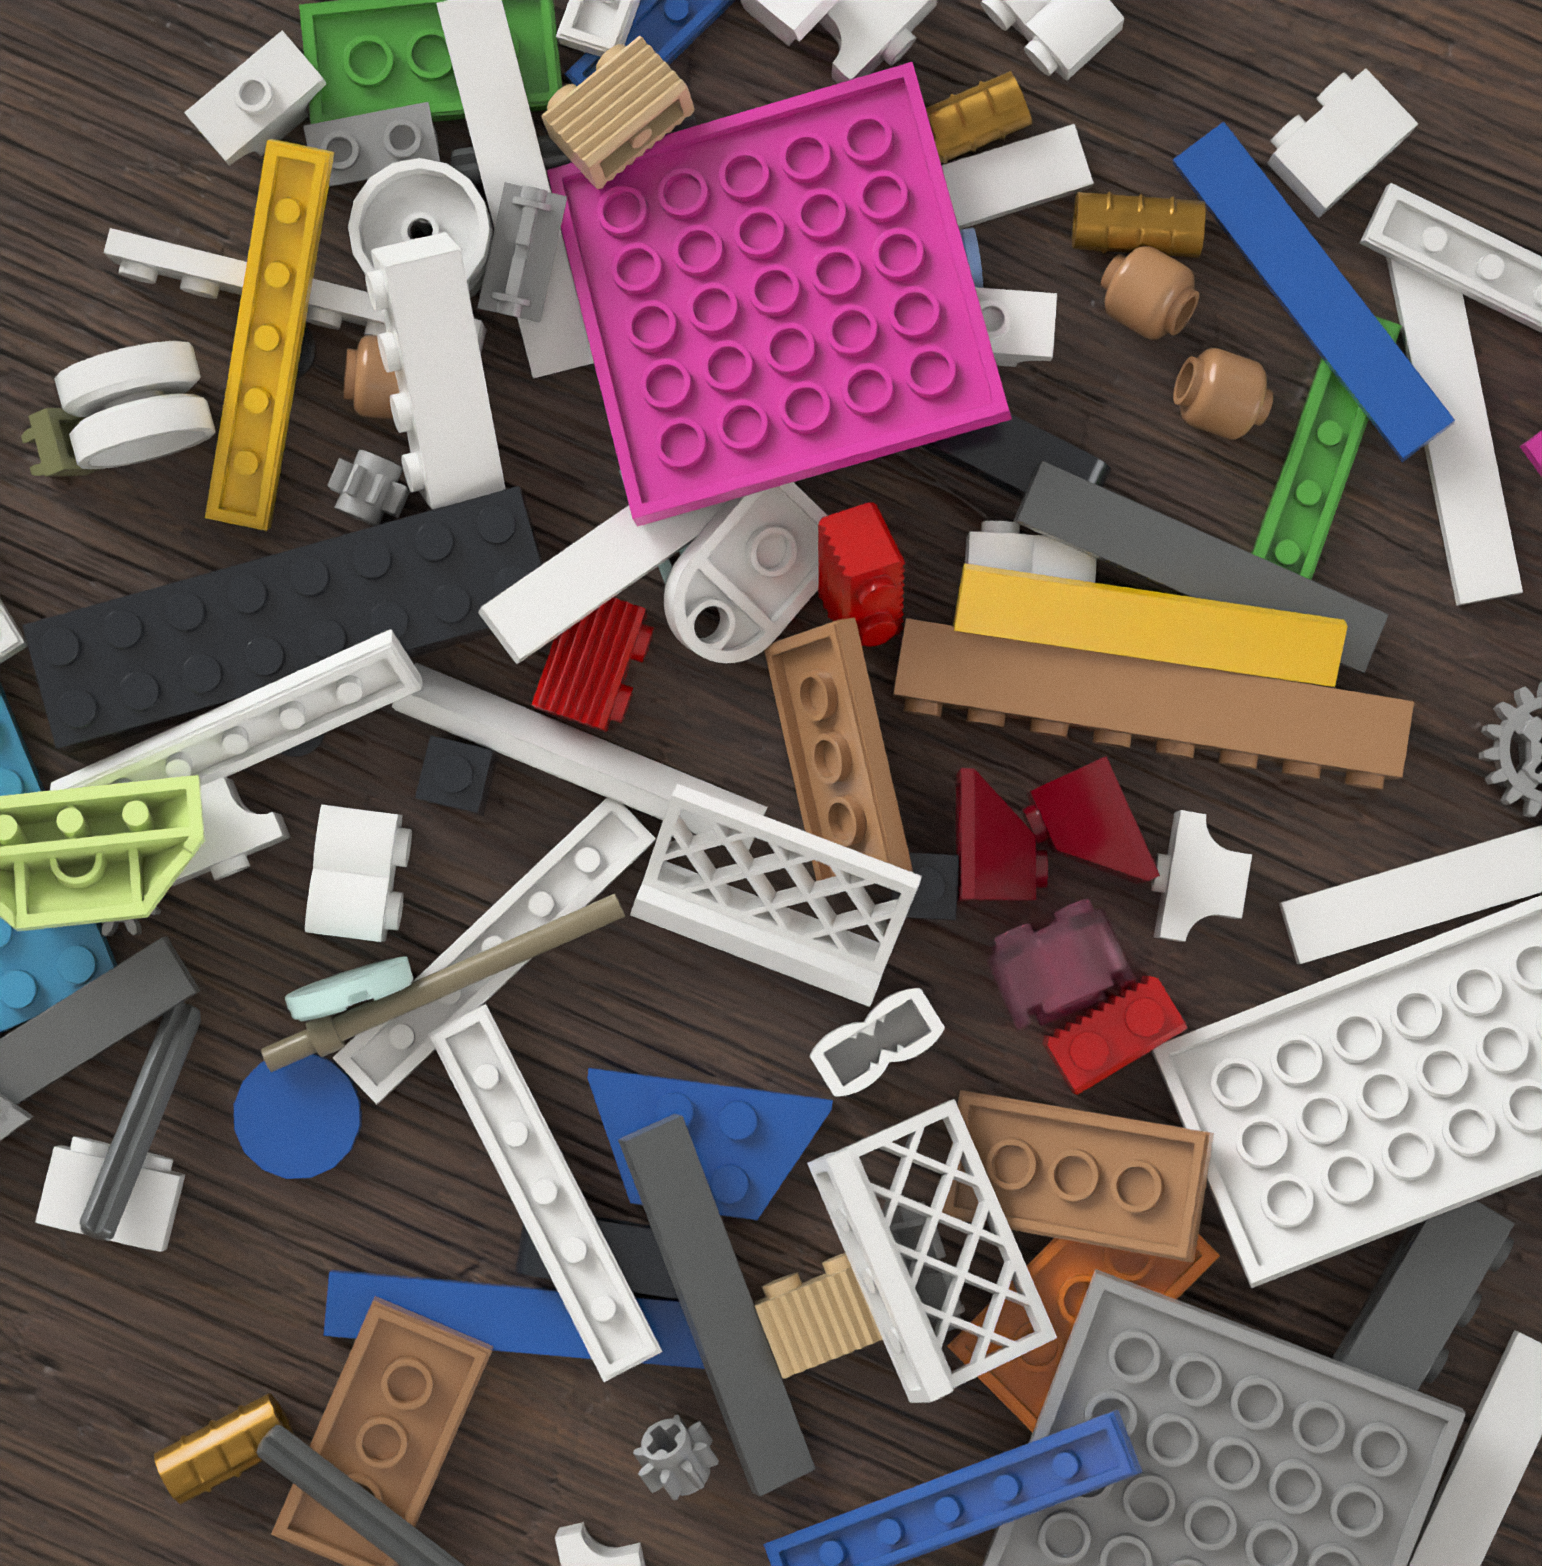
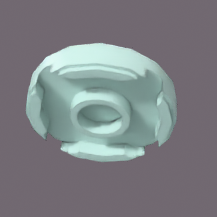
(348, 988)

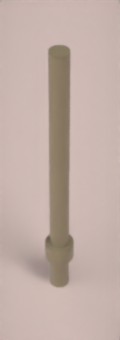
(329, 1032)

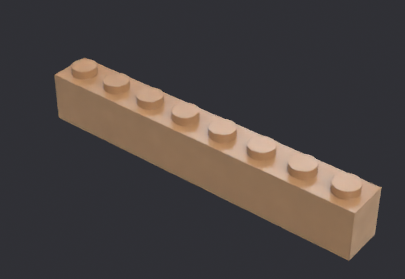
(1155, 702)

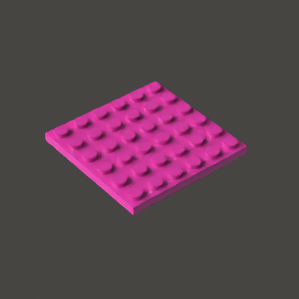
(779, 297)

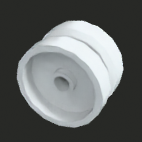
(424, 198)
(134, 404)

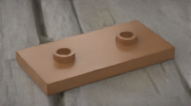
(836, 743)
(1087, 1175)
(387, 1425)

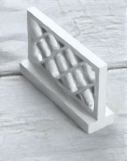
(763, 926)
(883, 1274)

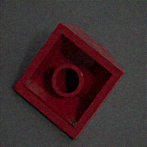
(1090, 822)
(993, 846)

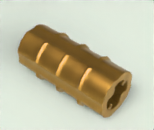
(978, 116)
(1130, 222)
(219, 1449)

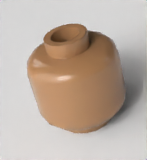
(1149, 292)
(368, 381)
(1222, 393)

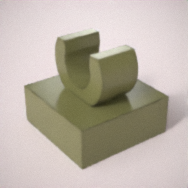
(51, 434)

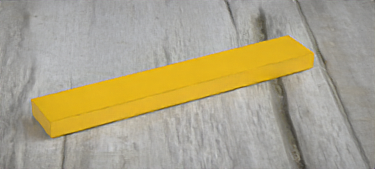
(269, 334)
(1149, 625)

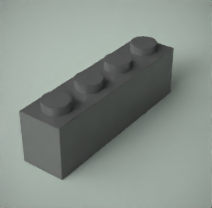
(1426, 1294)

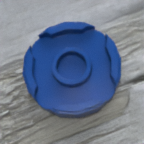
(298, 1117)

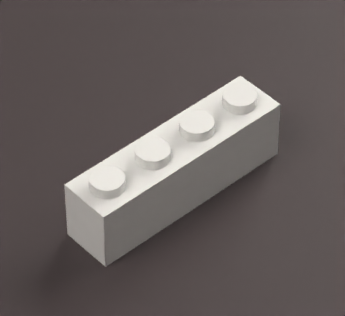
(437, 370)

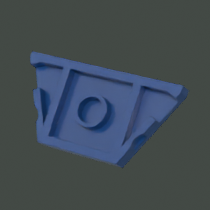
(739, 1133)

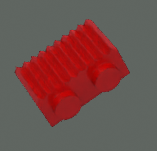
(861, 572)
(590, 665)
(1114, 1034)

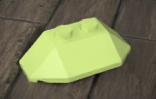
(95, 850)

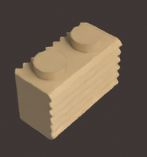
(617, 111)
(816, 1318)

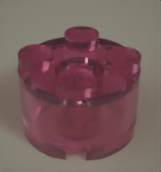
(1059, 965)

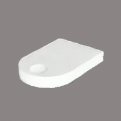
(752, 565)

